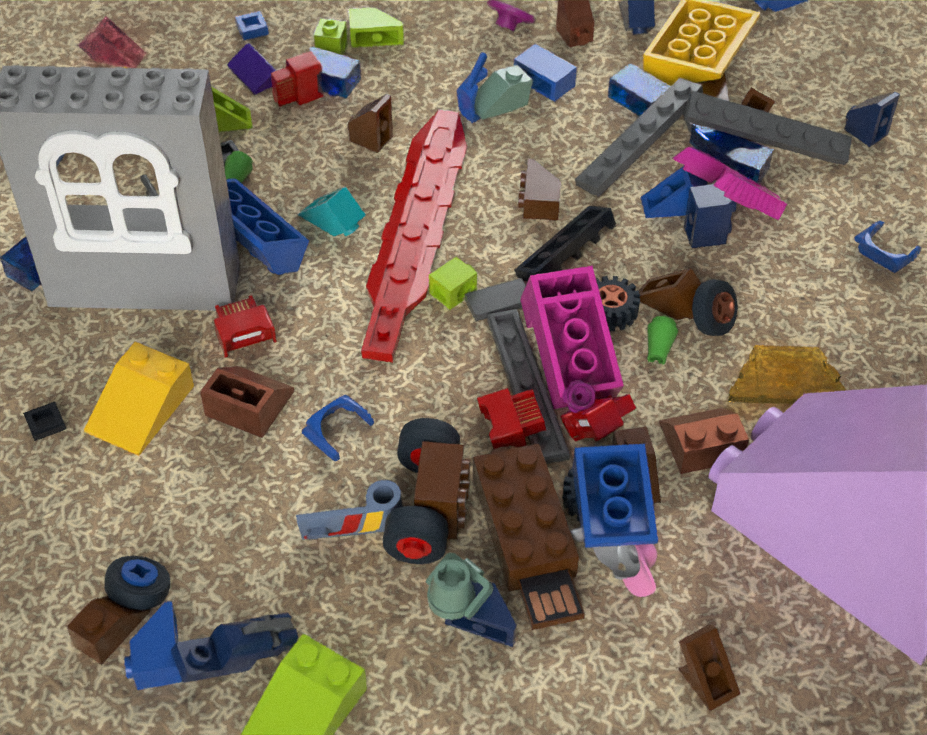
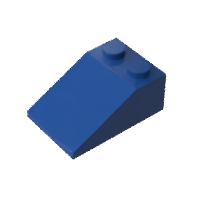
(614, 495)

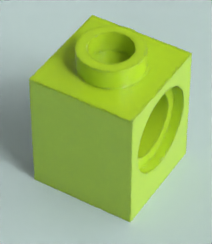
(331, 36)
(452, 282)

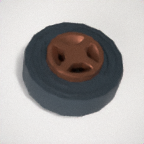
(715, 307)

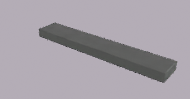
(525, 375)

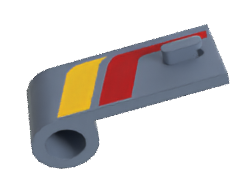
(381, 499)

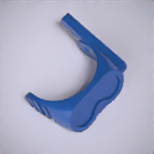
(468, 89)
(890, 261)
(313, 428)

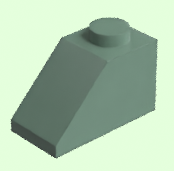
(503, 92)

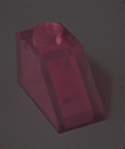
(111, 46)

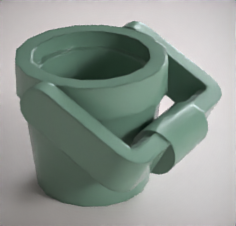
(451, 588)

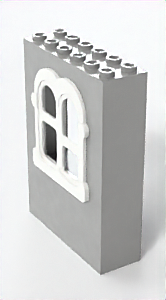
(135, 249)

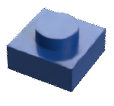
(251, 25)

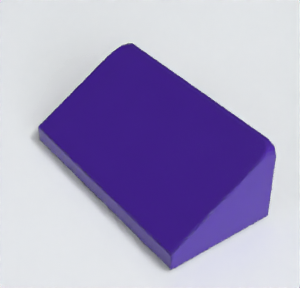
(252, 69)

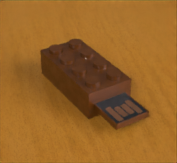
(529, 533)

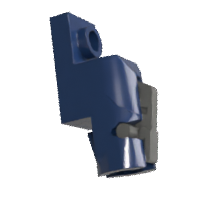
(234, 647)

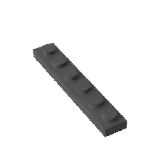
(767, 128)
(637, 138)

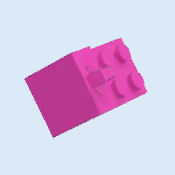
(571, 332)

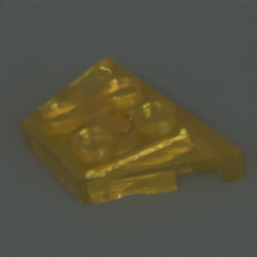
(784, 375)

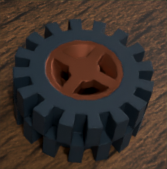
(624, 297)

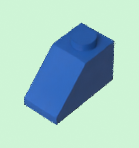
(670, 195)
(150, 651)

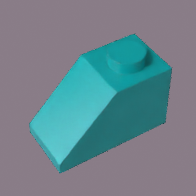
(334, 212)

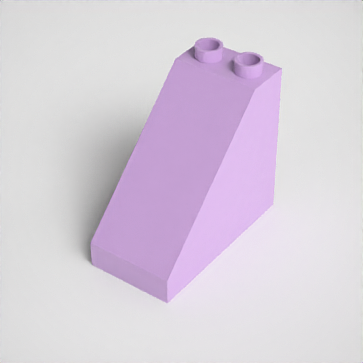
(841, 502)

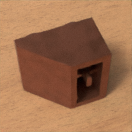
(244, 399)

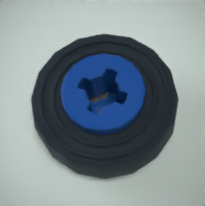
(137, 582)

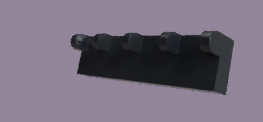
(567, 242)

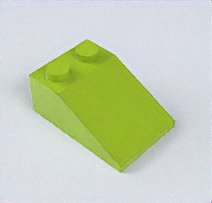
(308, 693)

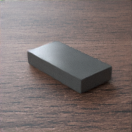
(495, 298)

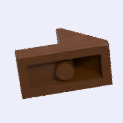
(708, 667)

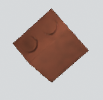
(702, 436)

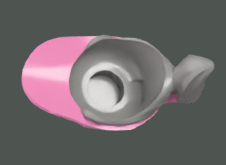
(635, 558)

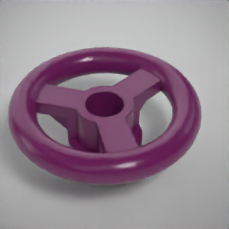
(509, 15)

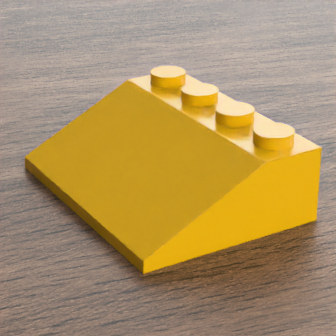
(698, 41)

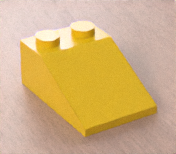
(139, 398)

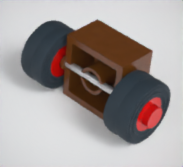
(442, 486)

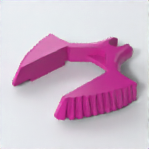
(735, 185)

